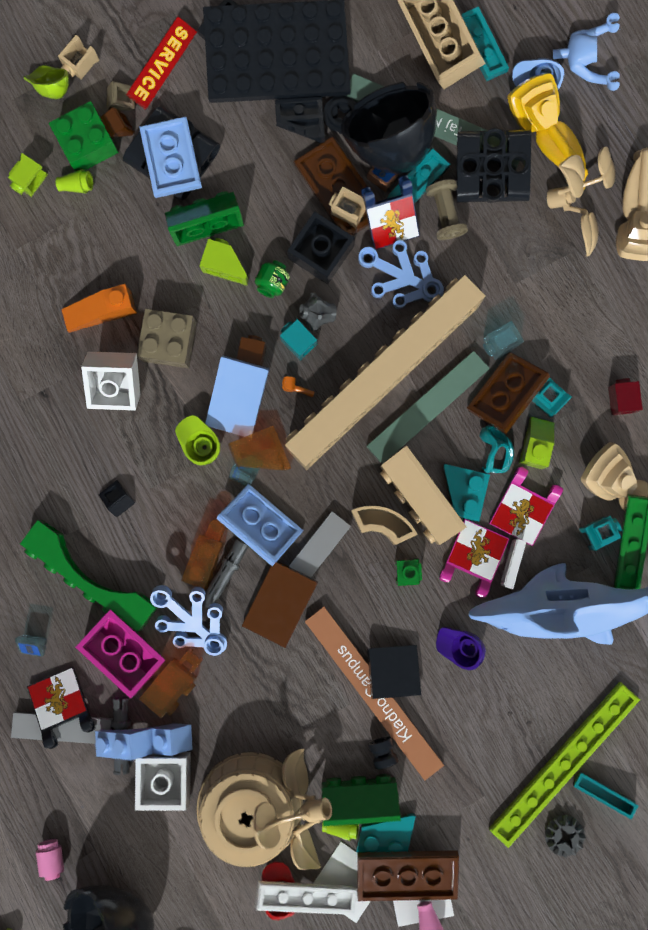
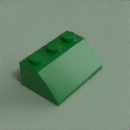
(204, 218)
(362, 800)

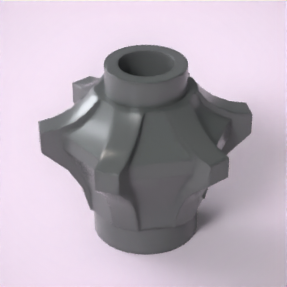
(317, 312)

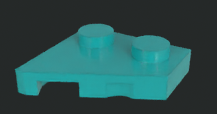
(466, 491)
(386, 835)

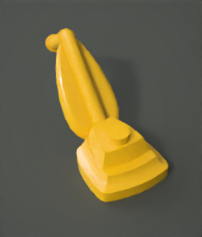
(537, 109)

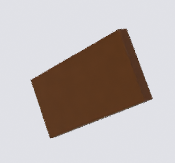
(326, 172)
(407, 875)

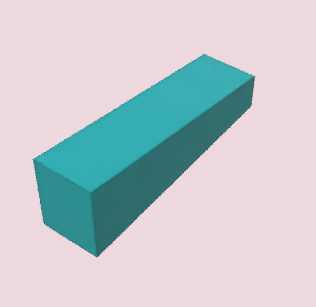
(606, 795)

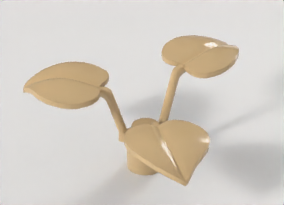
(563, 197)
(314, 811)

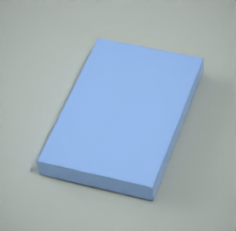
(170, 157)
(236, 396)
(260, 524)

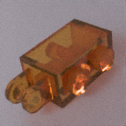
(205, 556)
(171, 684)

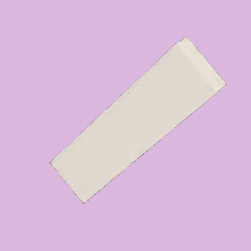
(305, 898)

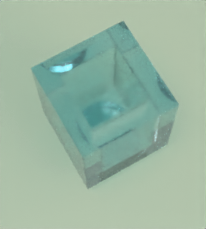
(502, 340)

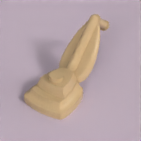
(633, 234)
(612, 476)

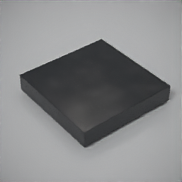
(394, 672)

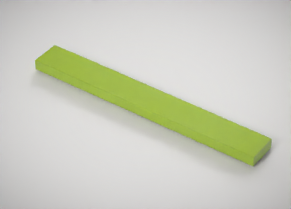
(564, 764)

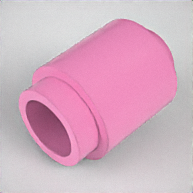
(49, 859)

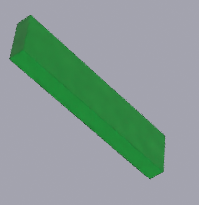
(632, 544)

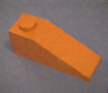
(99, 308)

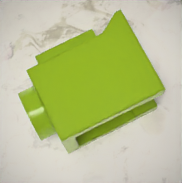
(26, 176)

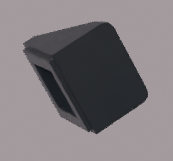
(116, 498)

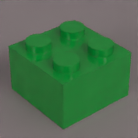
(83, 137)

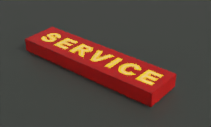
(161, 63)

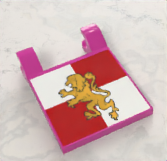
(523, 511)
(476, 553)

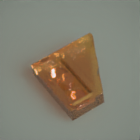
(260, 451)

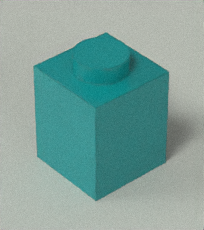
(298, 339)

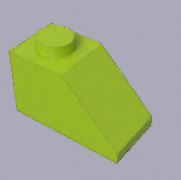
(222, 262)
(538, 443)

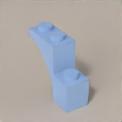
(141, 742)

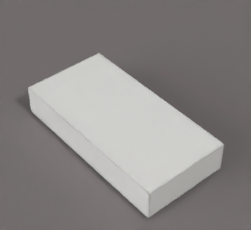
(512, 564)

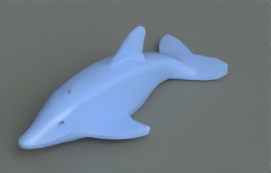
(563, 608)

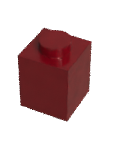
(625, 397)

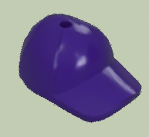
(458, 647)

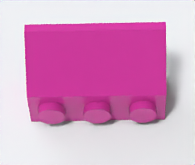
(120, 654)

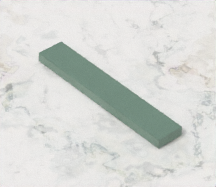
(427, 407)

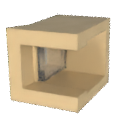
(77, 58)
(347, 206)

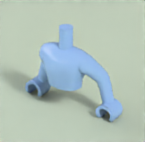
(583, 51)

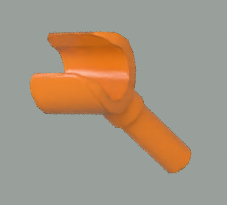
(289, 386)

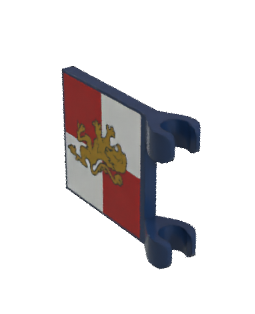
(393, 217)

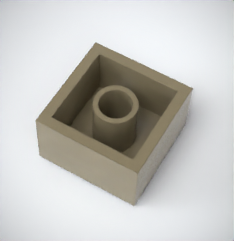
(167, 338)

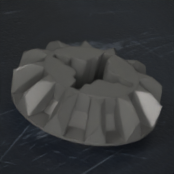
(553, 834)

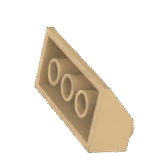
(422, 497)

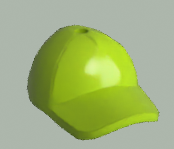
(49, 81)
(192, 437)

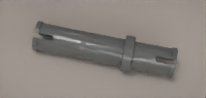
(229, 565)
(120, 722)

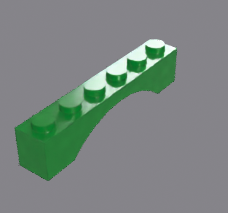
(50, 547)

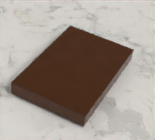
(508, 392)
(280, 604)

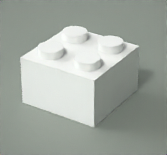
(111, 380)
(163, 782)

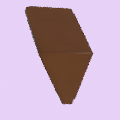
(117, 123)

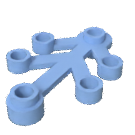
(404, 276)
(190, 622)

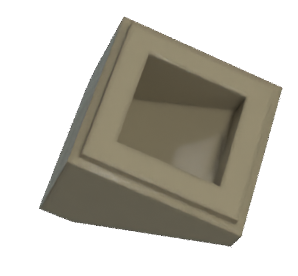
(117, 97)

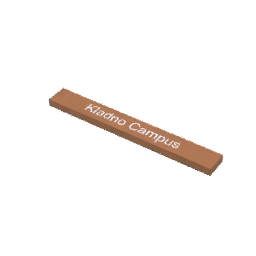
(385, 709)

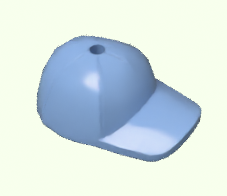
(528, 68)

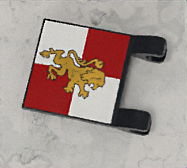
(57, 702)

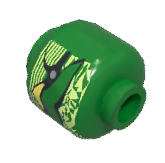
(272, 279)

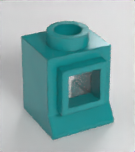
(551, 398)
(602, 532)

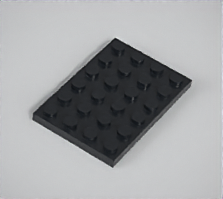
(276, 51)

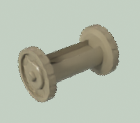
(446, 209)

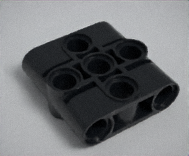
(204, 147)
(517, 149)

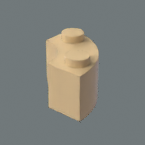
(385, 522)

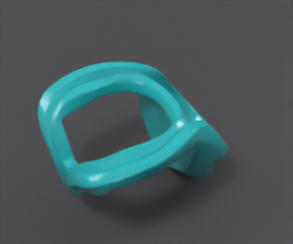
(497, 439)

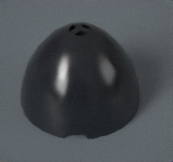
(393, 127)
(106, 909)

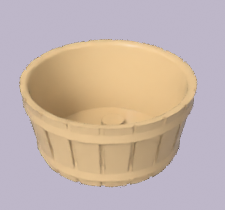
(236, 788)

